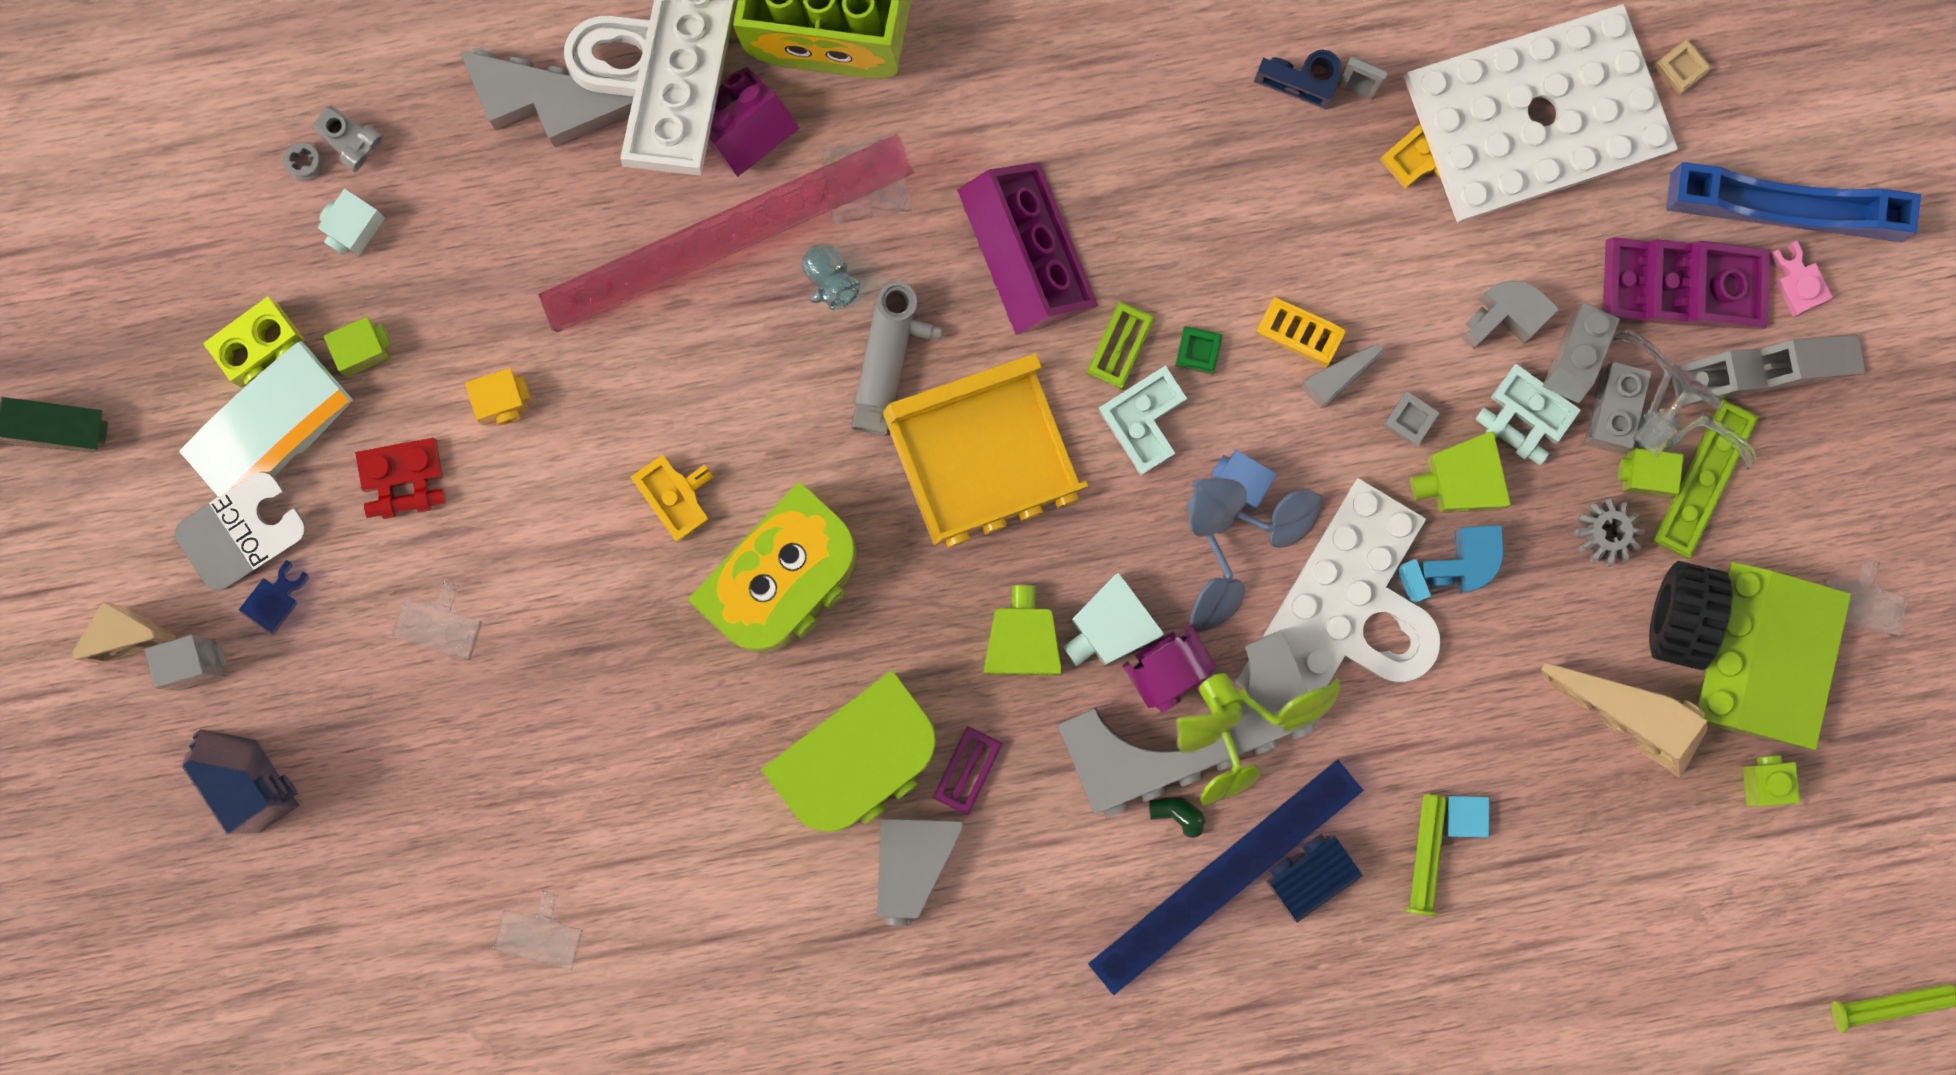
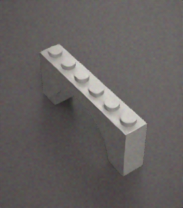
(1120, 770)

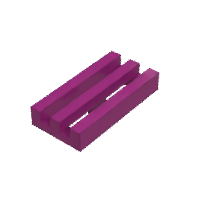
(982, 740)

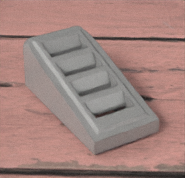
(1362, 78)
(1330, 382)

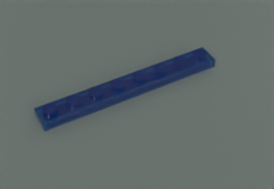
(1225, 877)

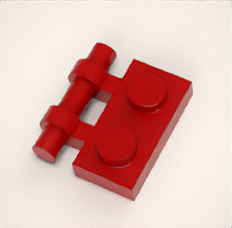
(398, 466)

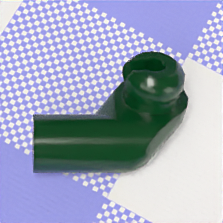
(1181, 811)

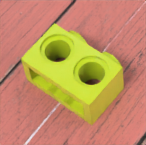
(249, 332)

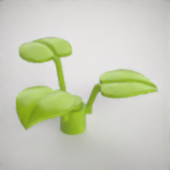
(1227, 710)

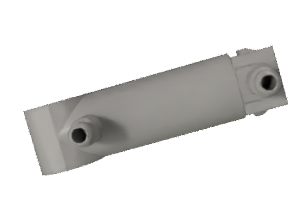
(886, 356)

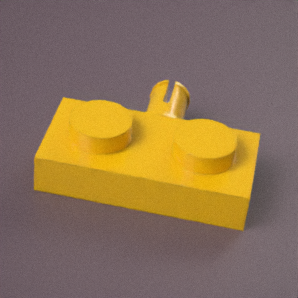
(1410, 158)
(673, 496)

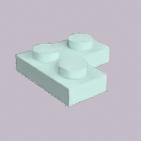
(1134, 414)

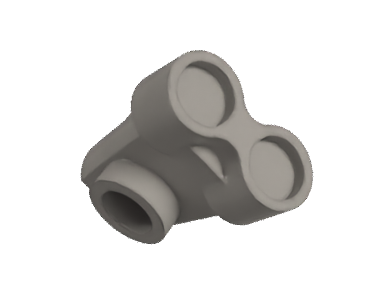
(352, 141)

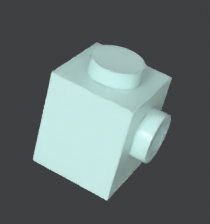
(349, 223)

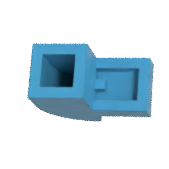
(1478, 560)

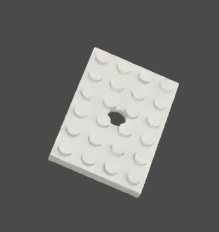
(1481, 124)

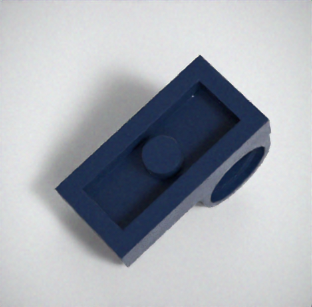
(1281, 76)

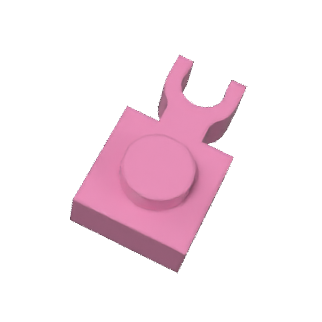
(1802, 286)

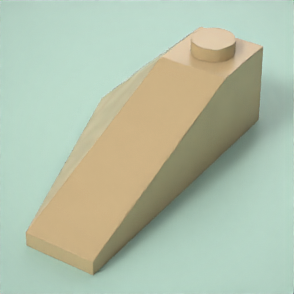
(1658, 723)

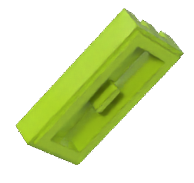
(1106, 376)

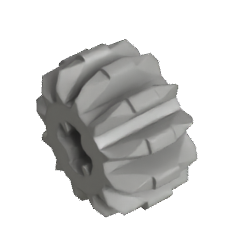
(1595, 535)

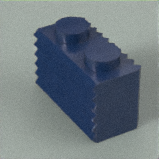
(1313, 877)

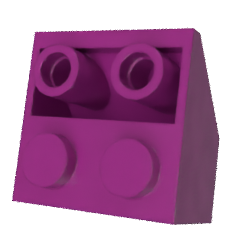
(747, 121)

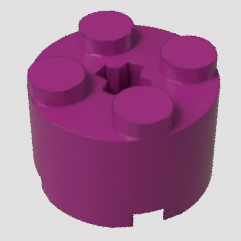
(1170, 668)

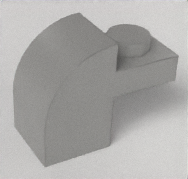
(1514, 304)

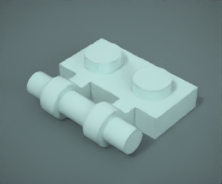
(1532, 403)

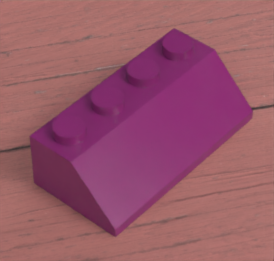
(1026, 246)

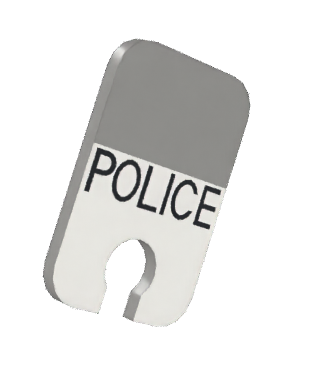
(230, 536)

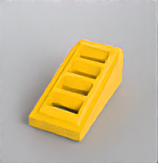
(1306, 319)

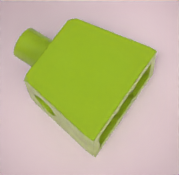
(1465, 477)
(1022, 638)

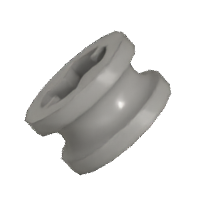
(299, 150)

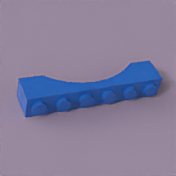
(1851, 212)

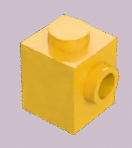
(498, 397)

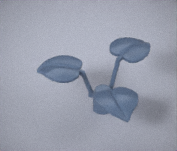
(1213, 511)

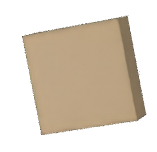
(1682, 66)

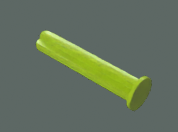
(1427, 855)
(1893, 1006)

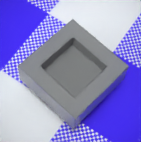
(1411, 419)

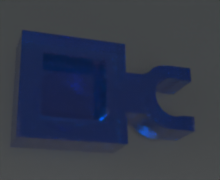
(271, 603)

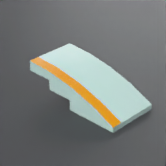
(267, 421)

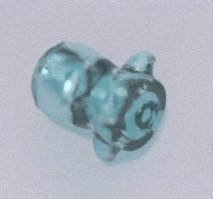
(829, 272)

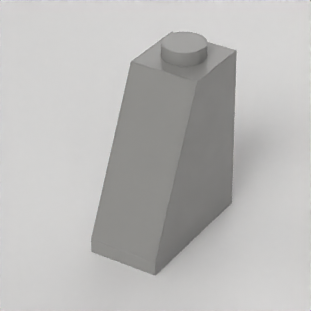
(910, 865)

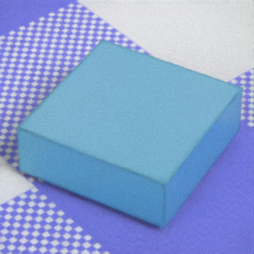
(1413, 581)
(1467, 816)

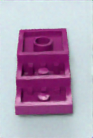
(1686, 283)

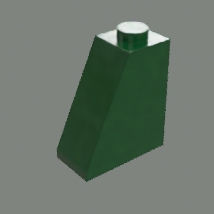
(50, 425)

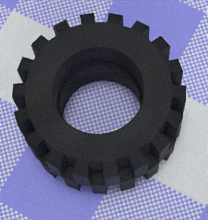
(1690, 615)

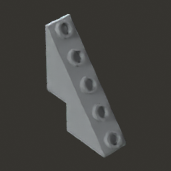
(519, 90)
(1775, 367)

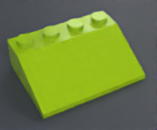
(1775, 657)

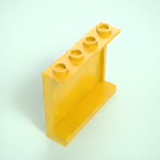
(982, 451)

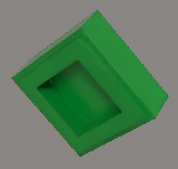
(1198, 350)

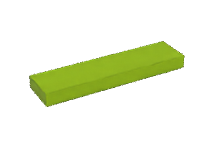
(1703, 483)

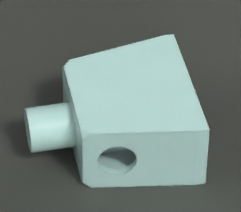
(1111, 625)

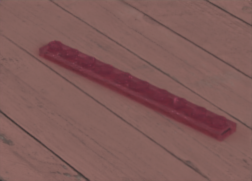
(726, 233)

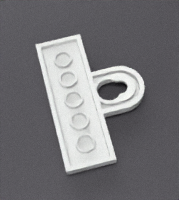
(670, 85)
(1347, 585)

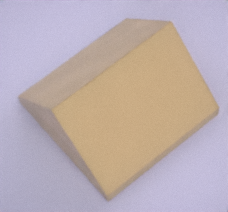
(117, 634)

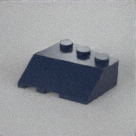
(238, 782)

